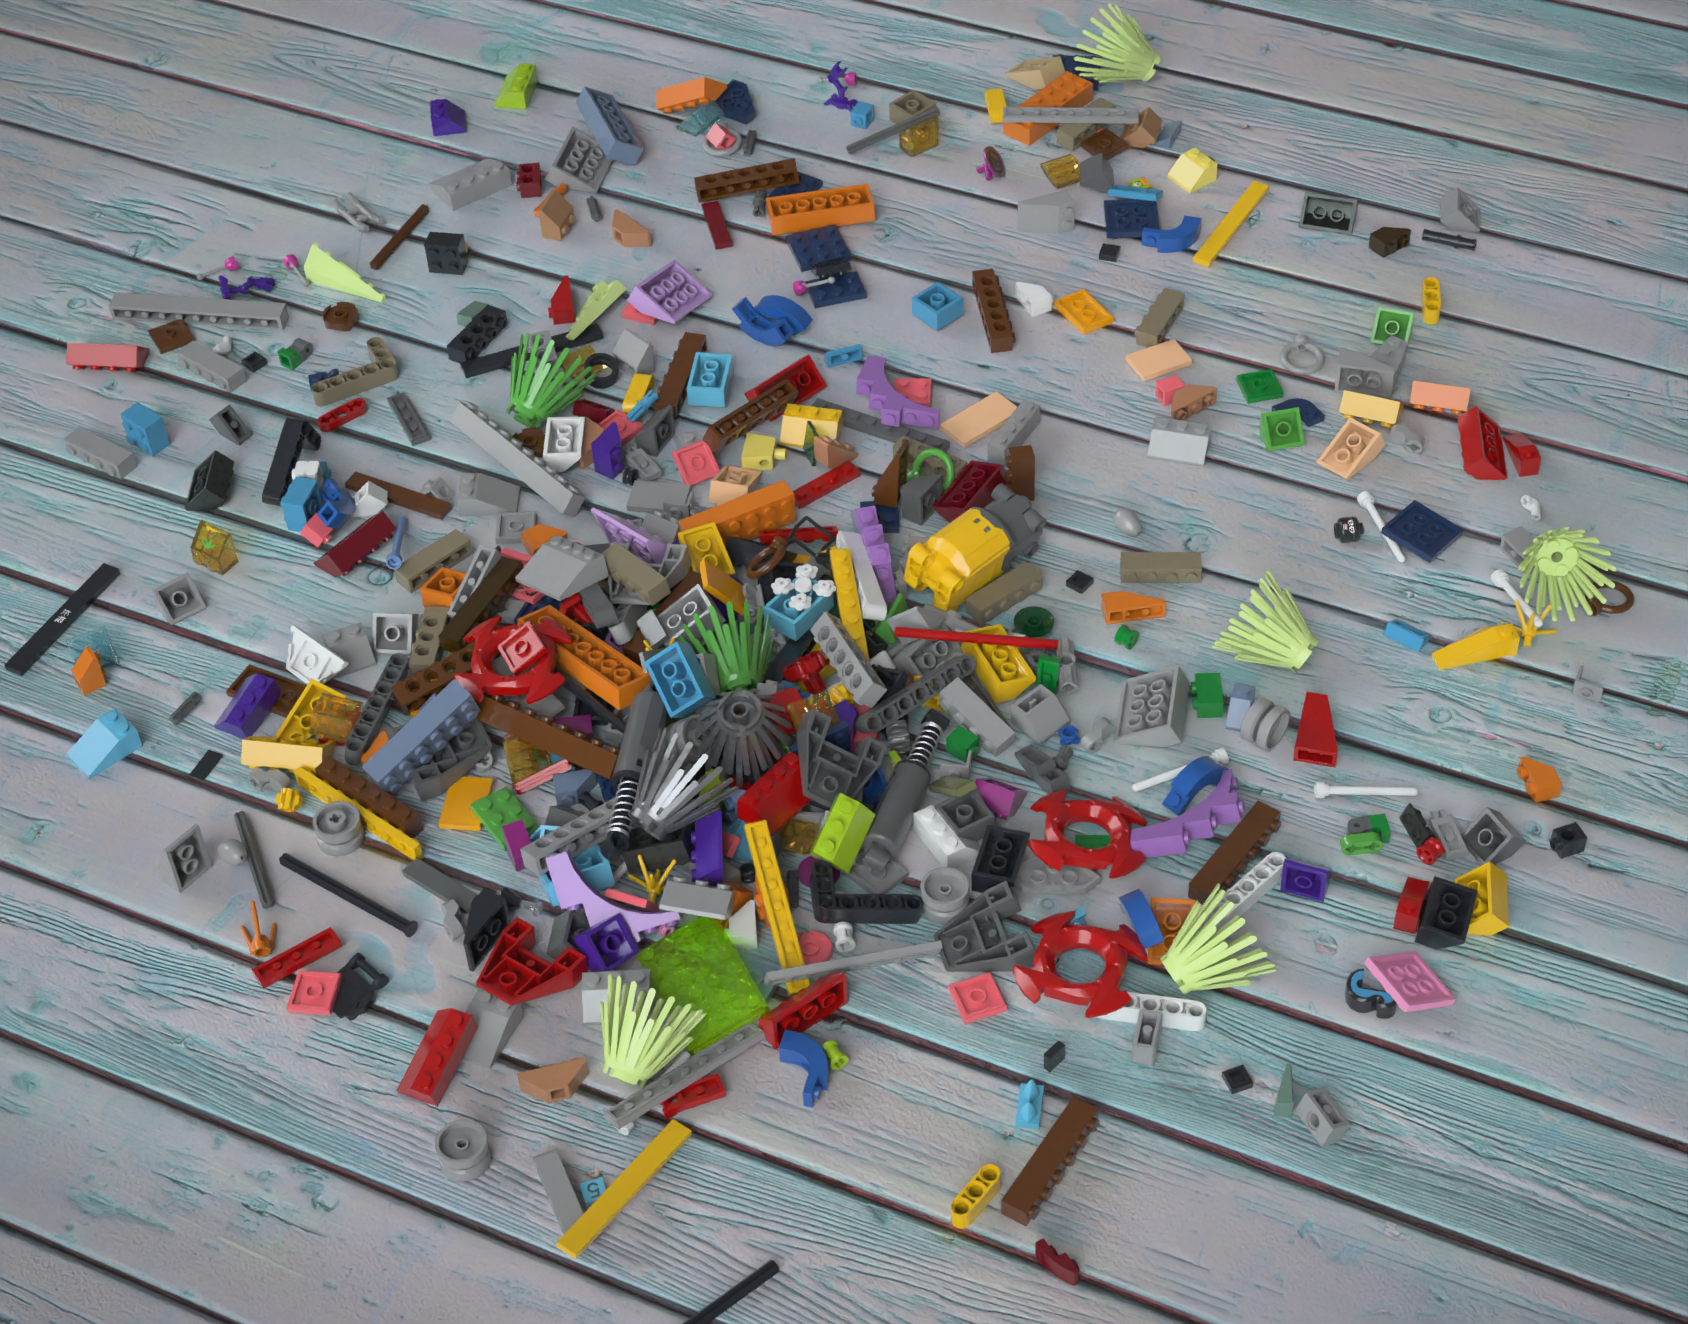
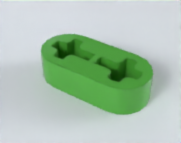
(1361, 843)

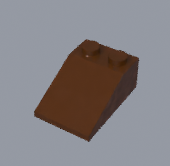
(888, 487)

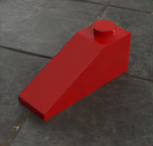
(561, 304)
(1523, 454)
(1410, 905)

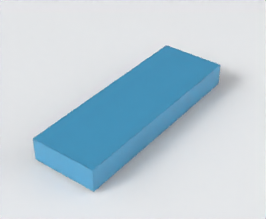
(1135, 193)

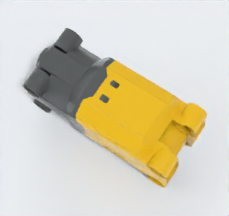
(974, 548)

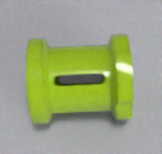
(834, 1055)

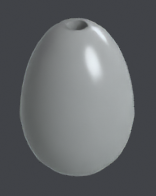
(1127, 522)
(232, 852)

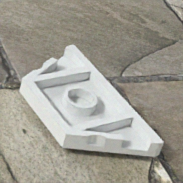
(312, 659)

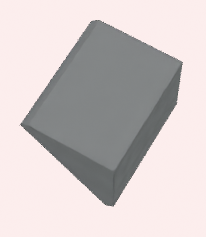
(178, 599)
(915, 618)

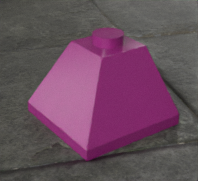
(1000, 797)

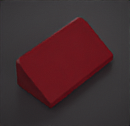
(591, 410)

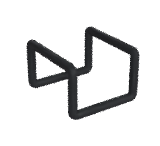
(790, 539)

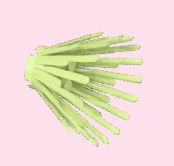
(1133, 51)
(1564, 570)
(1276, 641)
(1201, 959)
(641, 1057)

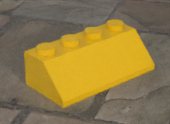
(999, 666)

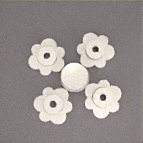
(803, 585)

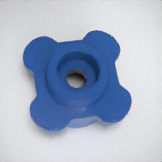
(1068, 735)

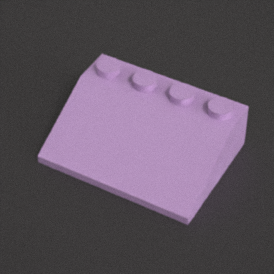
(669, 293)
(644, 546)

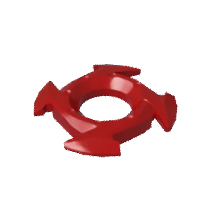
(536, 682)
(1111, 816)
(1061, 937)

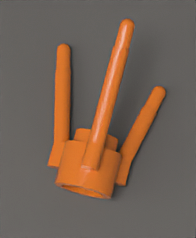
(260, 945)

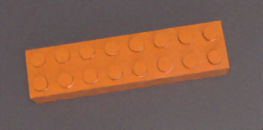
(594, 661)

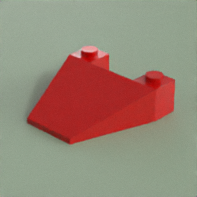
(521, 976)

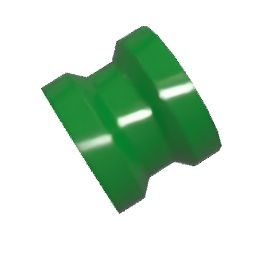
(1126, 637)

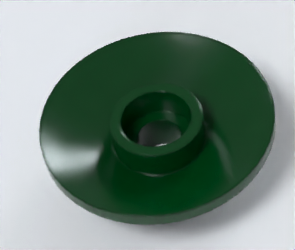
(1033, 621)

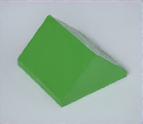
(1392, 322)
(1281, 429)
(882, 628)

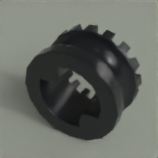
(629, 476)
(746, 868)

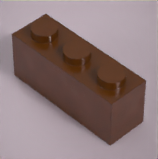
(1021, 471)

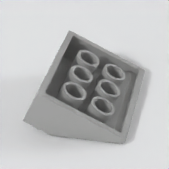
(579, 163)
(472, 183)
(563, 568)
(1152, 709)

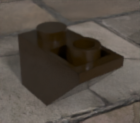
(1389, 240)

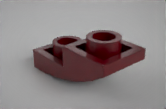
(1060, 1266)

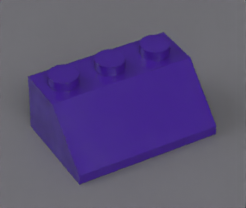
(249, 706)
(708, 850)

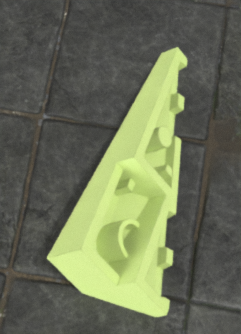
(327, 272)
(597, 302)

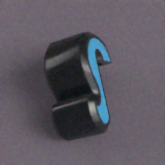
(1368, 999)

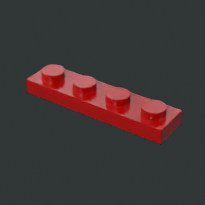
(825, 484)
(807, 534)
(296, 957)

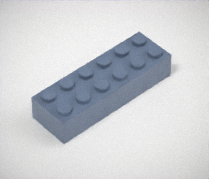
(609, 126)
(421, 738)

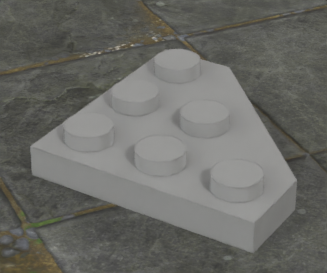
(1038, 877)

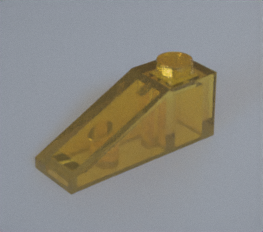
(798, 836)

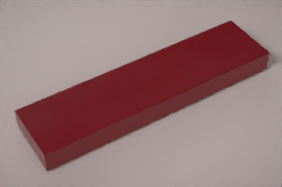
(716, 225)

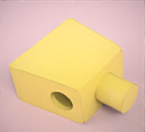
(760, 452)

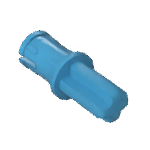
(642, 406)

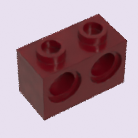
(529, 180)

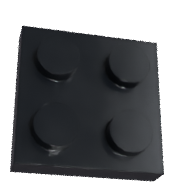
(837, 266)

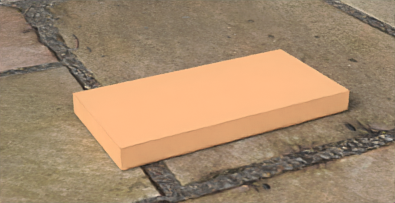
(978, 419)

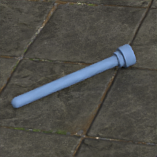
(394, 559)

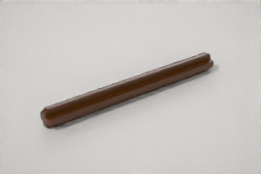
(399, 237)

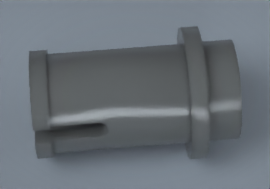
(1062, 758)

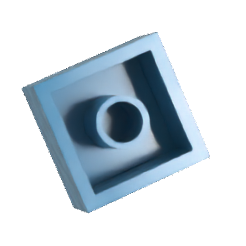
(937, 306)
(145, 429)
(301, 503)

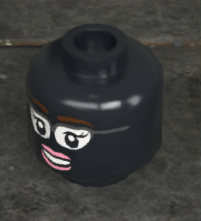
(1348, 529)

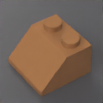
(1144, 132)
(556, 216)

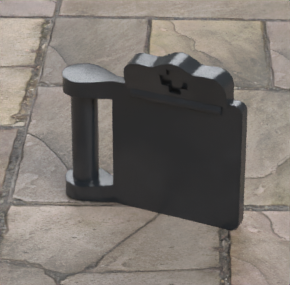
(354, 992)

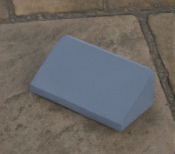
(1169, 134)

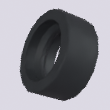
(602, 359)

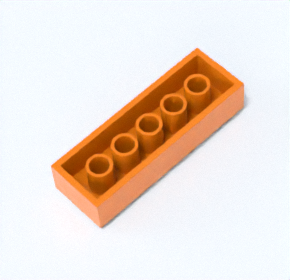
(1064, 91)
(820, 208)
(746, 515)

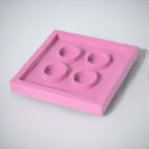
(1410, 981)

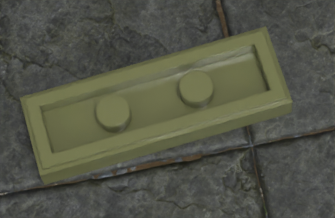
(952, 786)

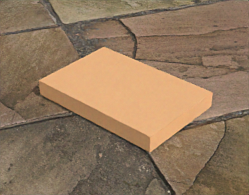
(1159, 360)

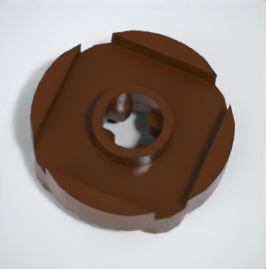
(333, 316)
(532, 435)

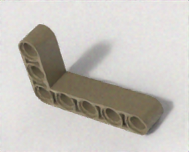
(353, 382)

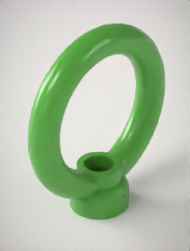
(916, 472)

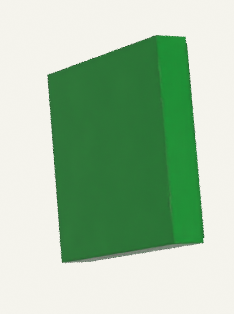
(1259, 386)

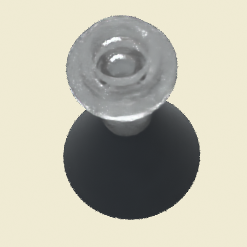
(515, 902)

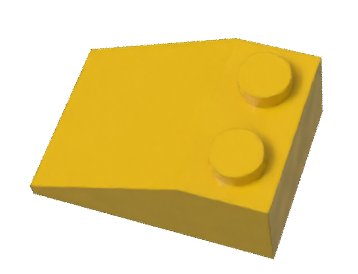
(706, 544)

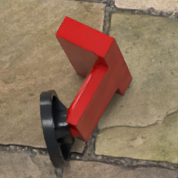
(573, 609)

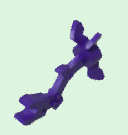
(839, 101)
(262, 283)

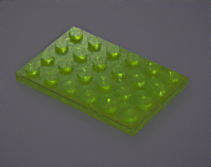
(706, 971)

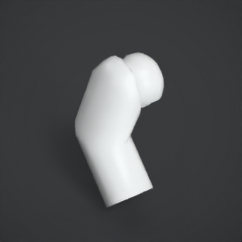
(225, 347)
(1533, 506)

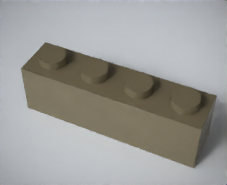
(1072, 134)
(1160, 318)
(443, 553)
(1160, 567)
(635, 574)
(1003, 593)

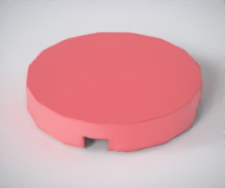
(815, 947)

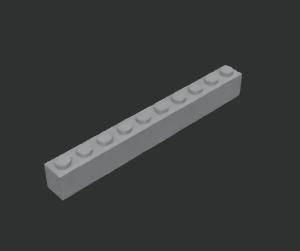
(199, 311)
(518, 459)

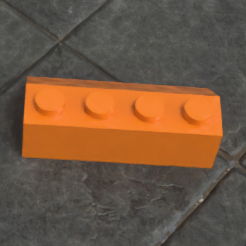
(688, 94)

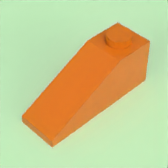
(1128, 607)

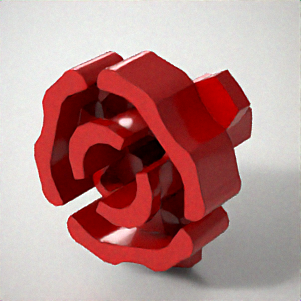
(806, 670)

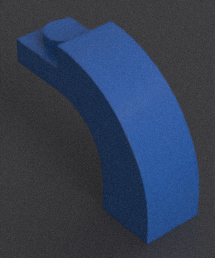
(1175, 239)
(782, 307)
(759, 328)
(337, 505)
(1191, 780)
(1141, 918)
(808, 1054)

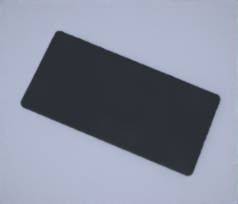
(206, 764)

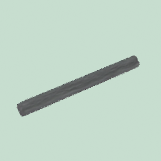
(891, 131)
(253, 860)

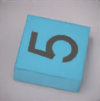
(592, 1190)

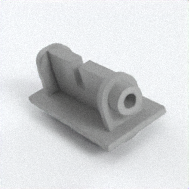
(755, 598)

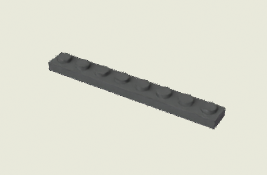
(872, 426)

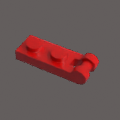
(695, 1094)

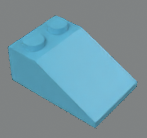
(104, 743)

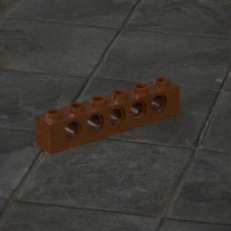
(746, 180)
(993, 311)
(750, 415)
(410, 701)

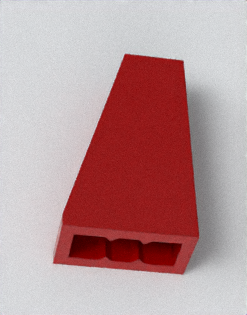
(1316, 733)

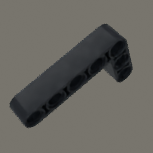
(294, 436)
(859, 907)

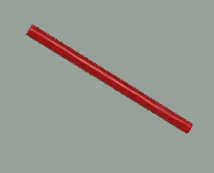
(976, 638)

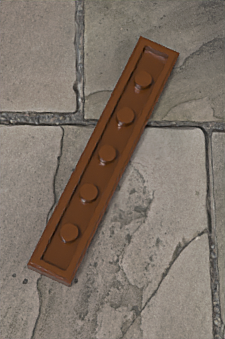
(403, 496)

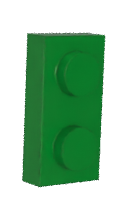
(1048, 672)

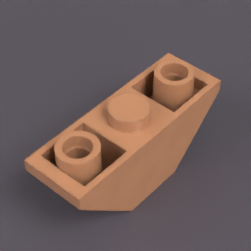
(629, 232)
(1192, 400)
(591, 432)
(833, 452)
(555, 1080)

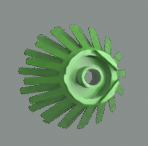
(533, 399)
(735, 666)

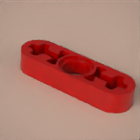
(352, 409)

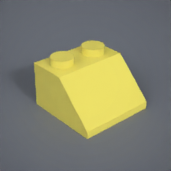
(1193, 170)

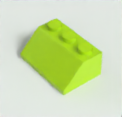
(518, 87)
(842, 833)

